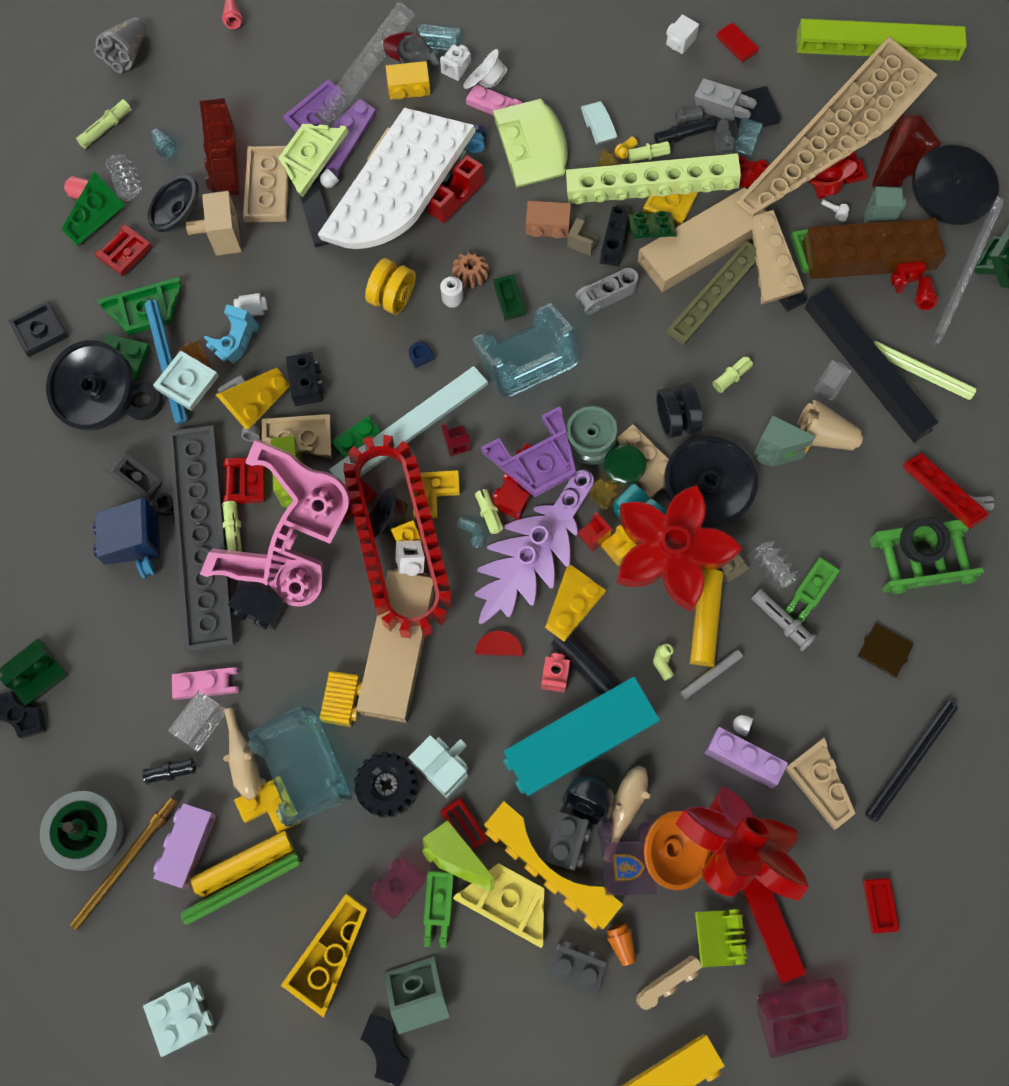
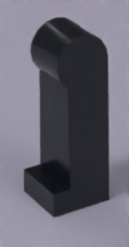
(614, 236)

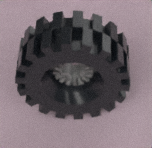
(380, 769)

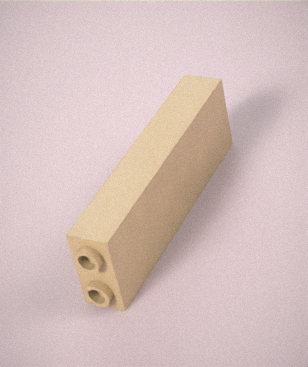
(697, 242)
(392, 658)

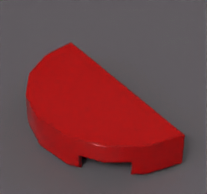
(499, 644)

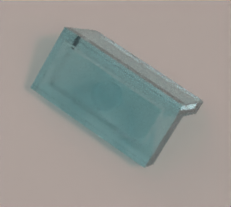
(439, 36)

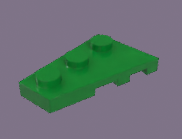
(91, 210)

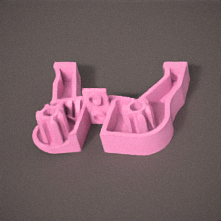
(316, 510)

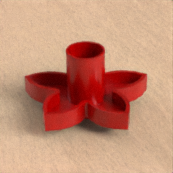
(673, 547)
(743, 847)

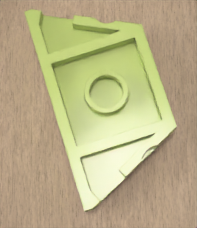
(310, 152)

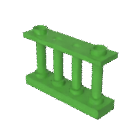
(889, 538)

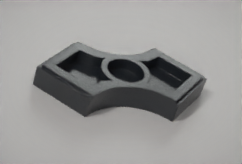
(25, 720)
(389, 1060)

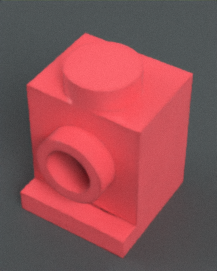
(553, 681)

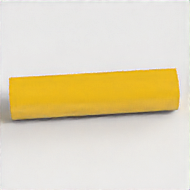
(707, 620)
(242, 864)

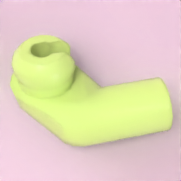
(661, 661)

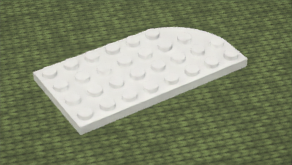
(397, 180)

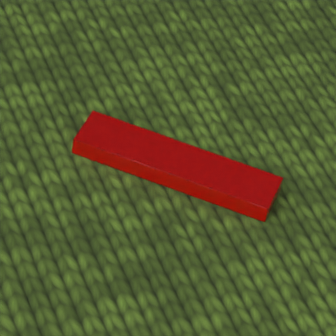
(946, 490)
(773, 932)

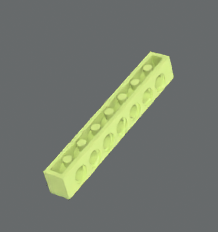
(660, 172)

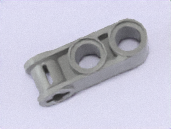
(595, 297)

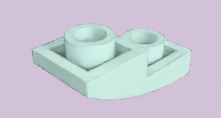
(599, 122)

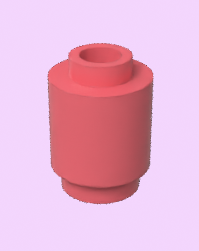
(75, 186)

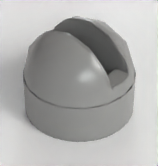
(251, 434)

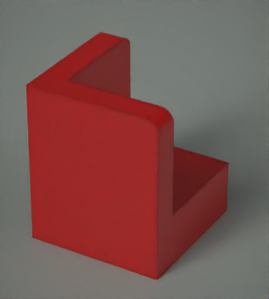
(595, 532)

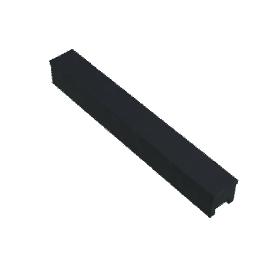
(871, 365)

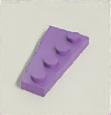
(357, 121)

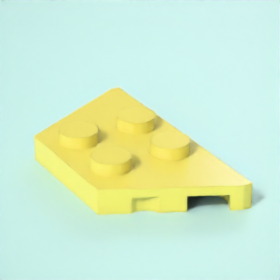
(512, 903)

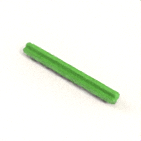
(240, 888)

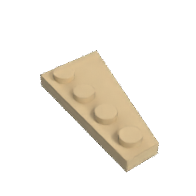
(775, 265)

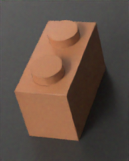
(547, 219)

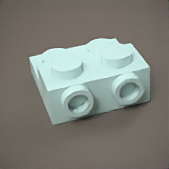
(178, 1018)

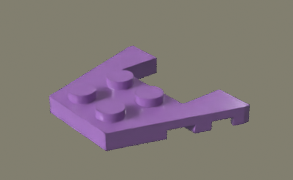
(540, 465)

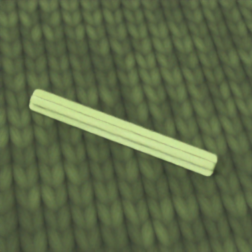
(927, 372)

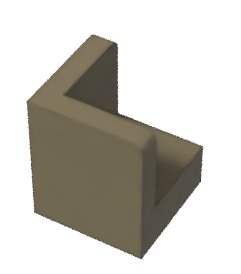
(580, 239)

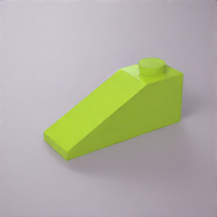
(455, 857)

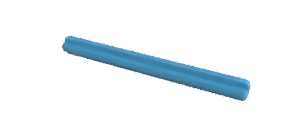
(163, 352)

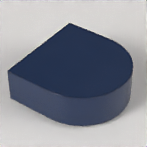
(420, 354)

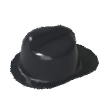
(387, 512)

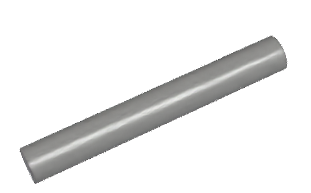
(711, 674)

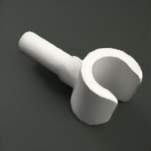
(841, 210)

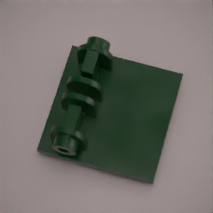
(651, 225)

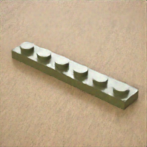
(713, 294)

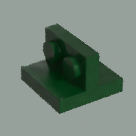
(995, 259)
(32, 672)

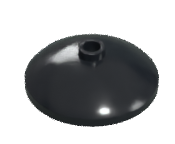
(173, 203)

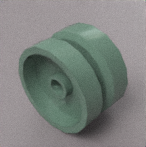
(591, 434)

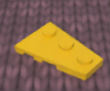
(573, 602)

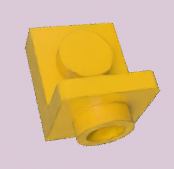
(406, 532)

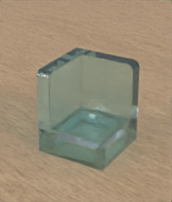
(747, 136)

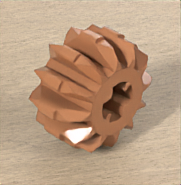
(470, 269)

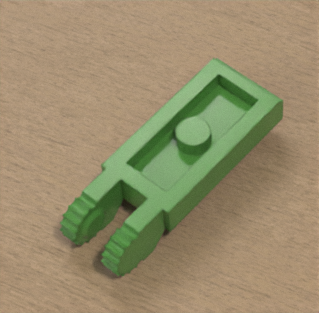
(813, 587)
(438, 905)

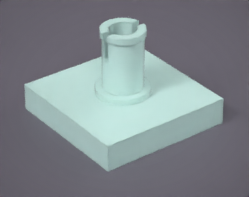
(186, 380)

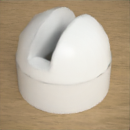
(328, 179)
(742, 724)

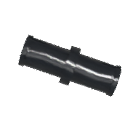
(169, 771)

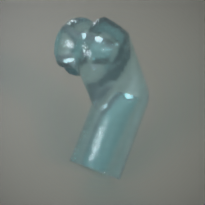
(474, 528)

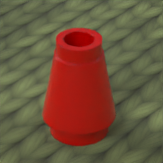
(926, 294)

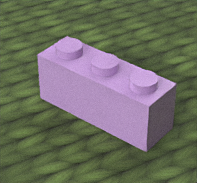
(746, 758)
(184, 846)

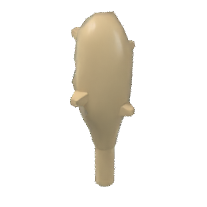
(241, 761)
(629, 800)

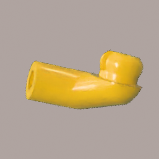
(622, 149)

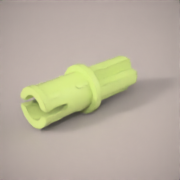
(649, 151)
(732, 374)
(489, 511)

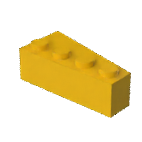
(323, 961)

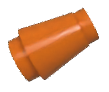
(622, 943)

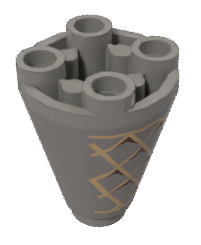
(120, 44)

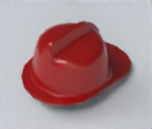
(832, 179)

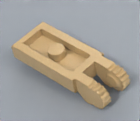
(666, 984)

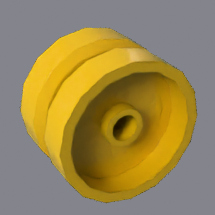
(390, 286)

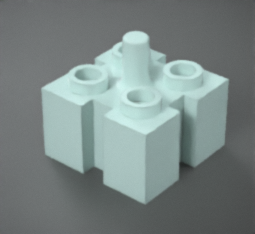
(441, 765)

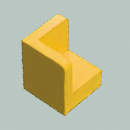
(618, 545)

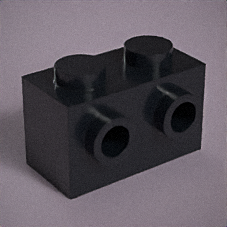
(303, 379)

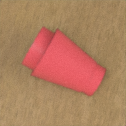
(232, 15)

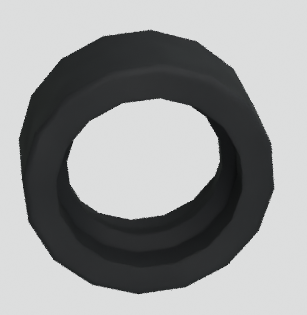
(941, 531)

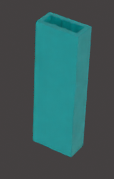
(580, 737)

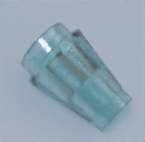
(163, 143)

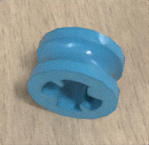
(476, 143)
(145, 567)

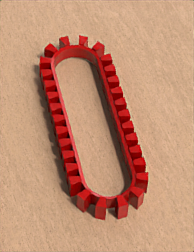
(368, 543)

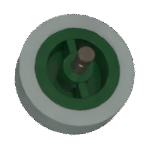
(81, 831)

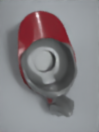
(409, 48)

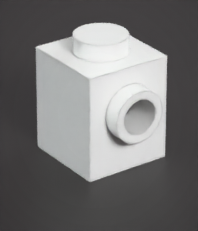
(682, 34)

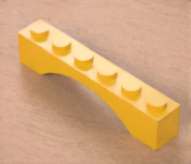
(592, 901)

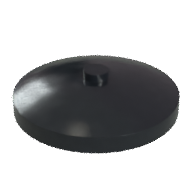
(955, 184)
(89, 385)
(720, 472)

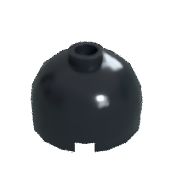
(590, 799)

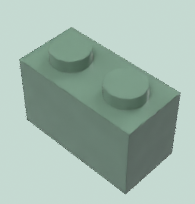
(884, 205)

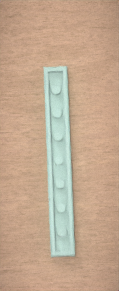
(422, 416)

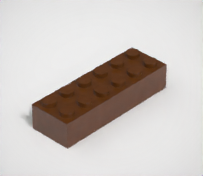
(871, 247)

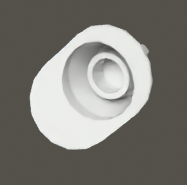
(488, 73)

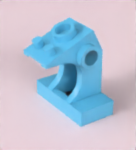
(241, 331)

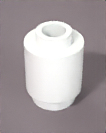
(451, 291)
(253, 303)

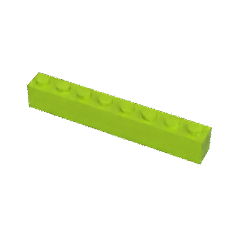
(864, 38)

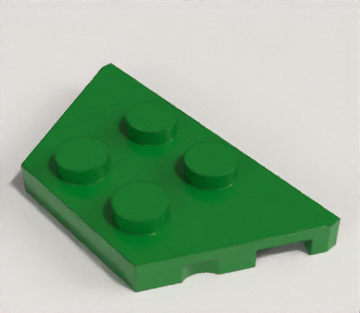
(129, 307)

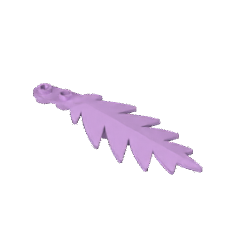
(533, 551)

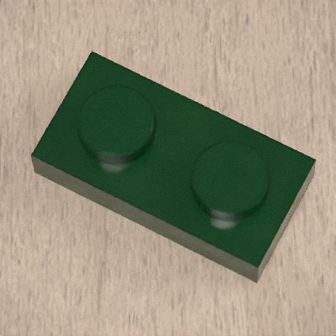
(509, 297)

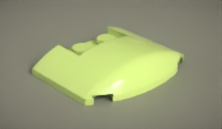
(532, 141)

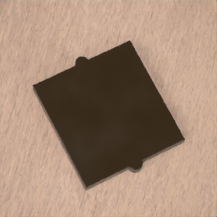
(885, 650)

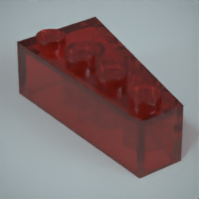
(219, 146)

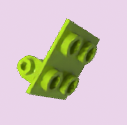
(720, 938)

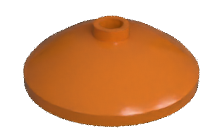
(684, 860)

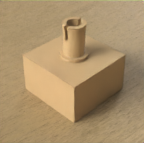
(219, 223)

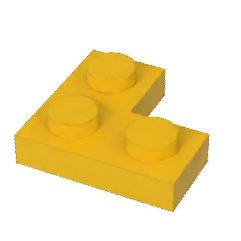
(439, 484)
(264, 802)

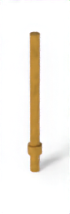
(156, 821)

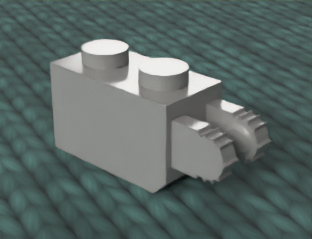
(723, 100)

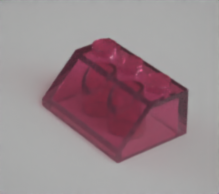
(802, 1016)

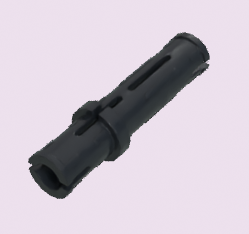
(680, 132)

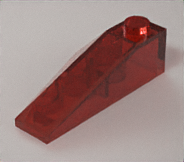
(903, 151)

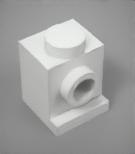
(456, 62)
(409, 564)

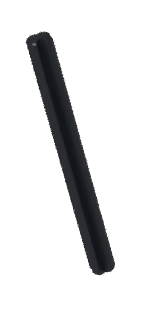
(911, 761)

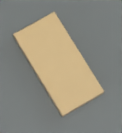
(265, 185)

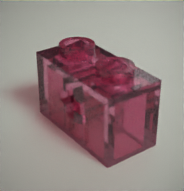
(395, 902)

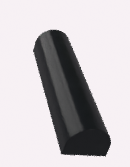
(586, 664)

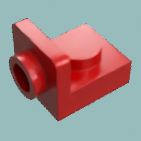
(907, 273)

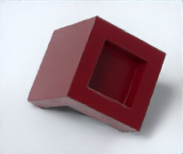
(456, 440)

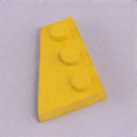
(254, 397)

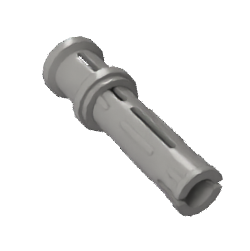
(793, 630)

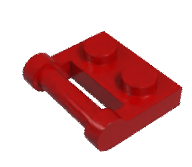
(127, 253)
(251, 482)

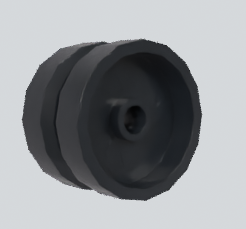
(679, 410)

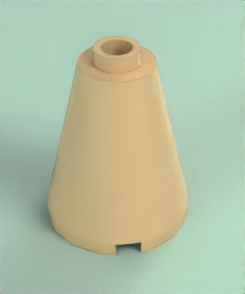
(829, 428)

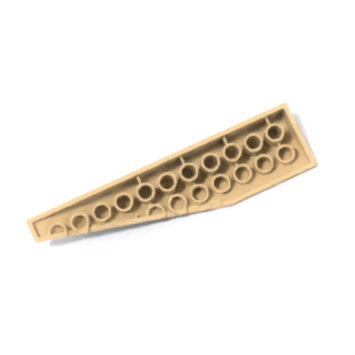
(851, 119)

